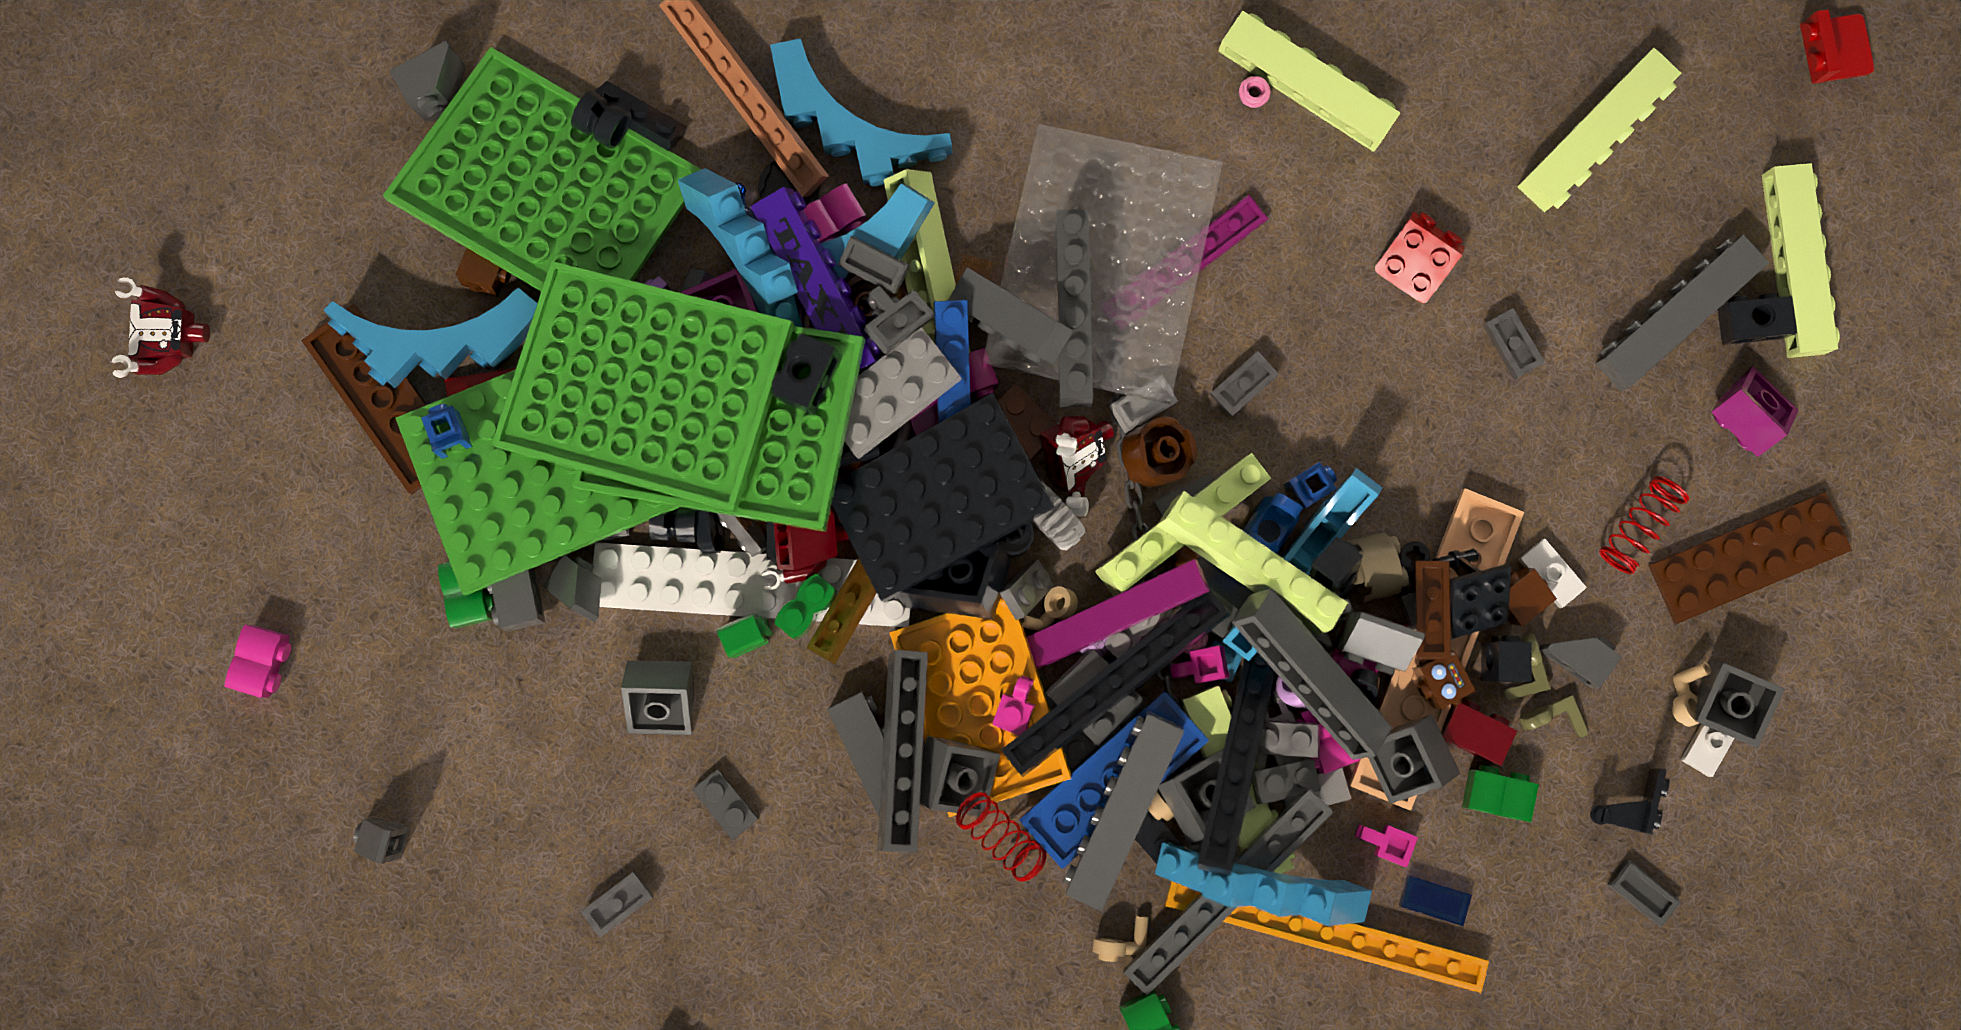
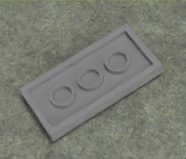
(897, 390)

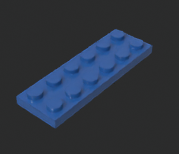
(1066, 811)

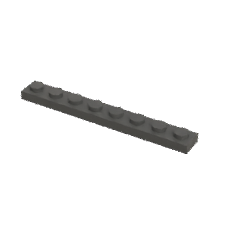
(1204, 915)

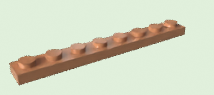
(746, 94)

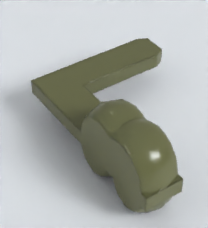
(1541, 682)
(1545, 714)

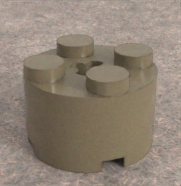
(1380, 568)

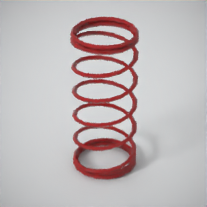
(1630, 562)
(1037, 868)

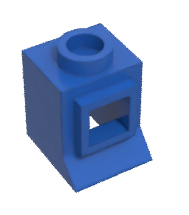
(457, 435)
(1302, 490)

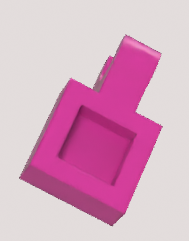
(1205, 665)
(1014, 710)
(1391, 843)

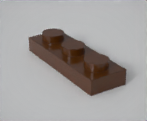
(1433, 609)

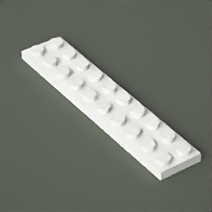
(714, 583)

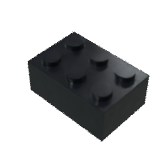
(964, 588)

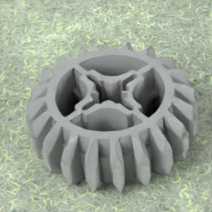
(1060, 523)

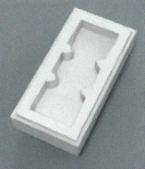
(1555, 571)
(1707, 750)

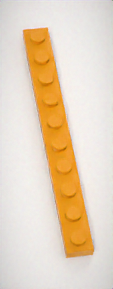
(1355, 942)

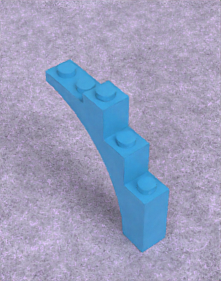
(841, 131)
(889, 229)
(744, 240)
(397, 351)
(1325, 524)
(1276, 893)

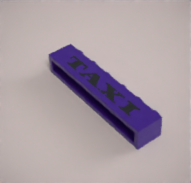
(813, 270)

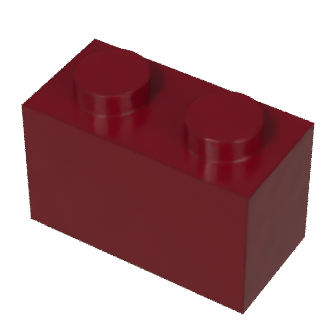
(1478, 733)

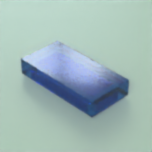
(1435, 900)

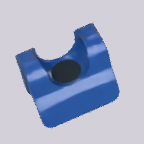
(1273, 521)

